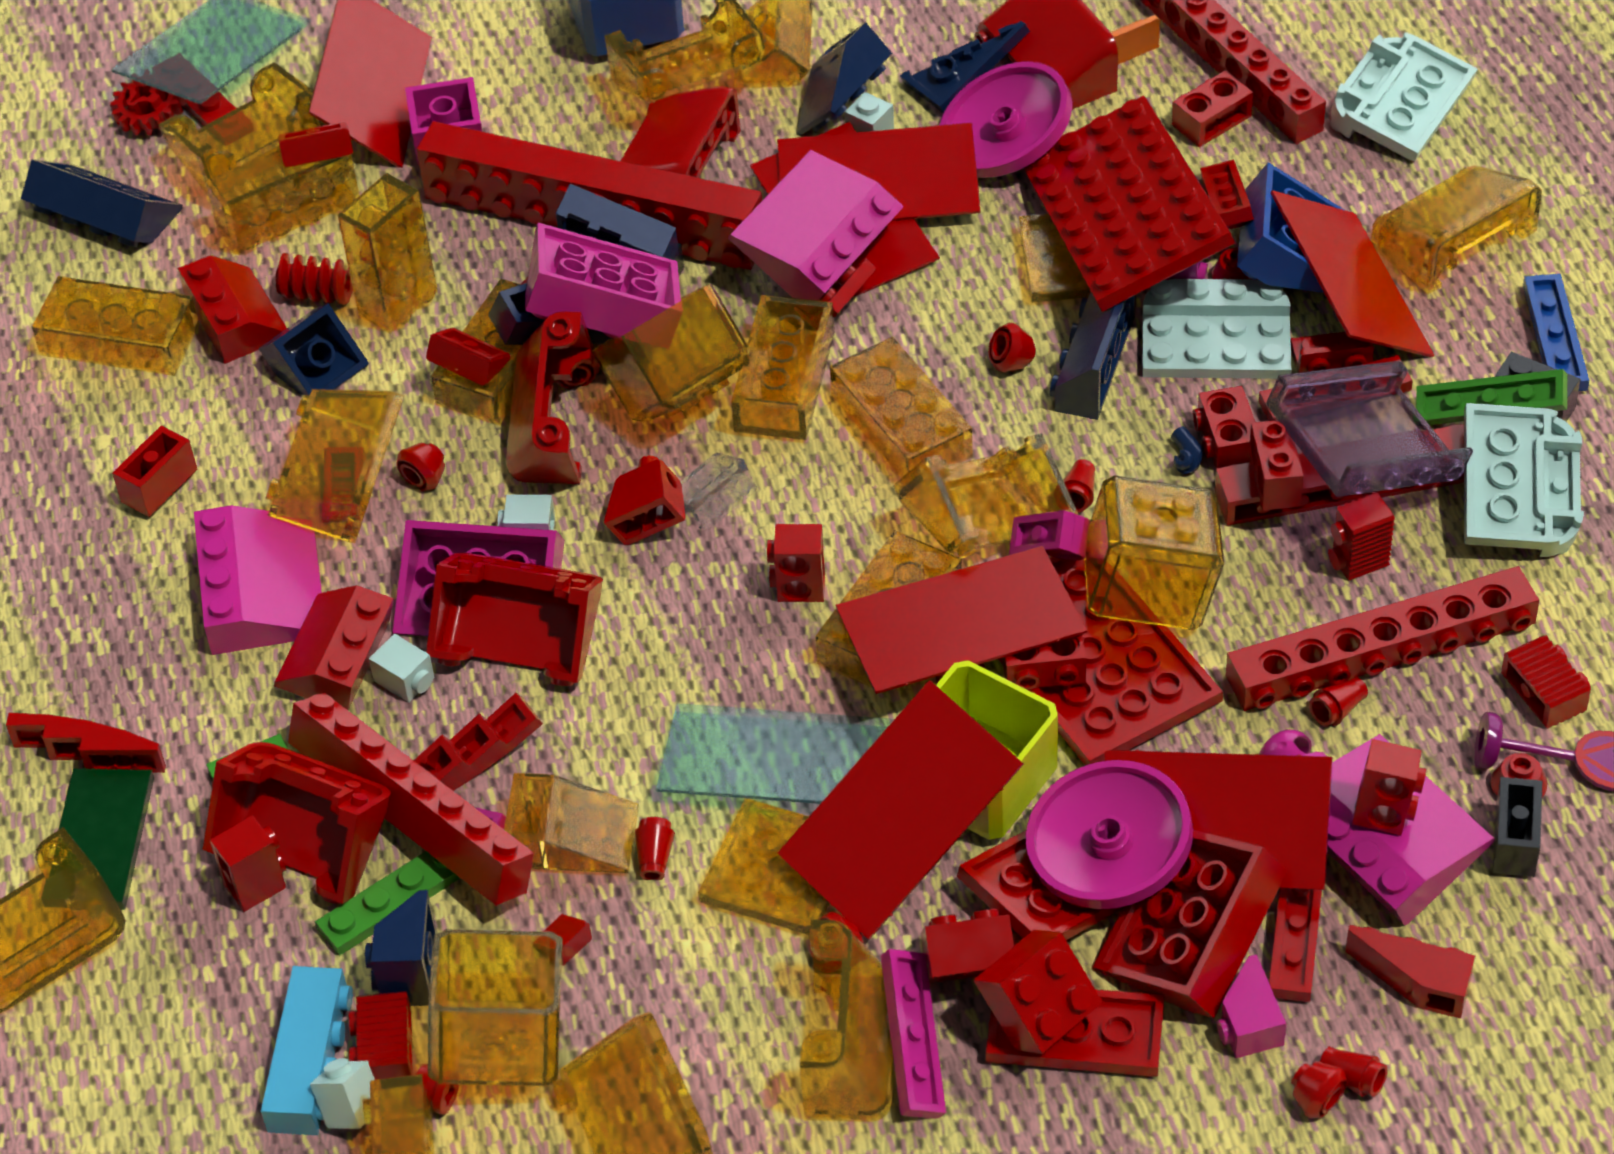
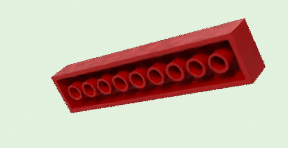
(532, 178)

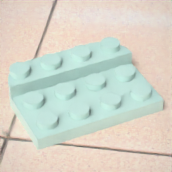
(1400, 93)
(1216, 329)
(1521, 479)

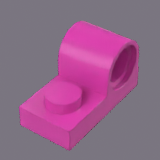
(1059, 532)

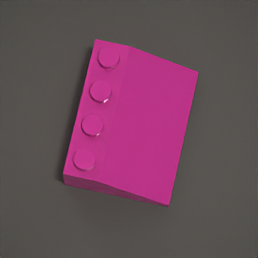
(814, 225)
(602, 280)
(432, 542)
(254, 577)
(1409, 868)

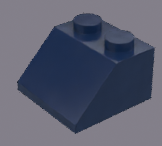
(314, 352)
(404, 950)

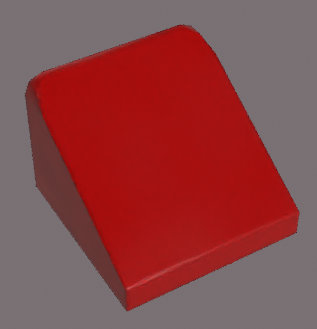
(574, 932)

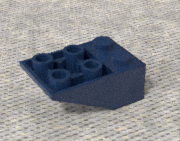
(841, 76)

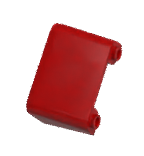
(1064, 38)
(685, 130)
(536, 442)
(513, 614)
(315, 810)

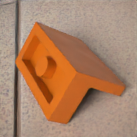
(1137, 38)

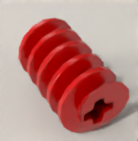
(313, 281)

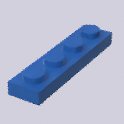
(1555, 325)

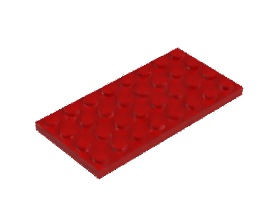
(1126, 203)

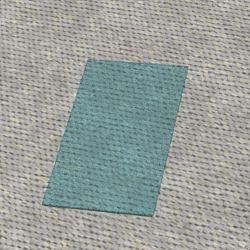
(211, 47)
(762, 752)

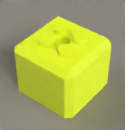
(1021, 724)

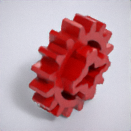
(144, 107)

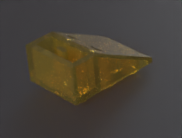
(571, 824)

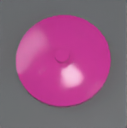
(1014, 115)
(1109, 834)

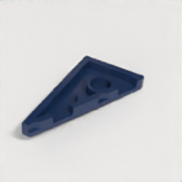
(960, 67)

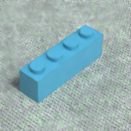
(304, 1046)

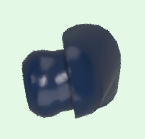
(1190, 451)

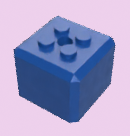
(642, 19)

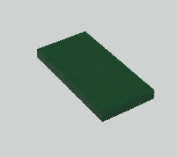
(107, 819)

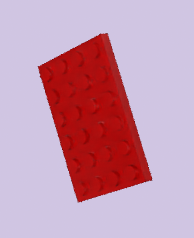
(1135, 680)

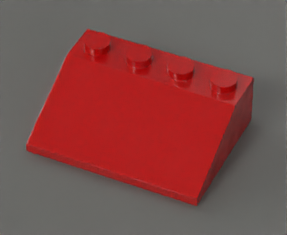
(1197, 926)

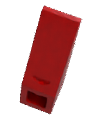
(1421, 972)

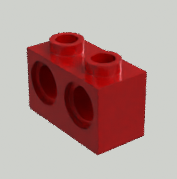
(1212, 108)
(1226, 425)
(1275, 465)
(797, 562)
(1048, 665)
(1388, 787)

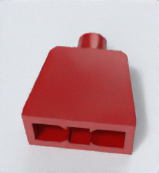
(645, 501)

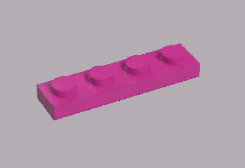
(913, 1034)

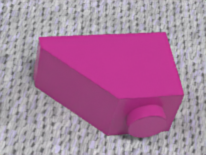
(1251, 1013)

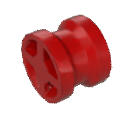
(439, 1096)

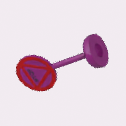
(1592, 752)

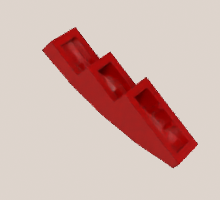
(85, 740)
(479, 743)

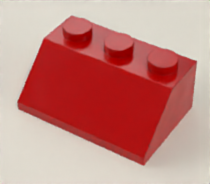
(230, 306)
(336, 644)

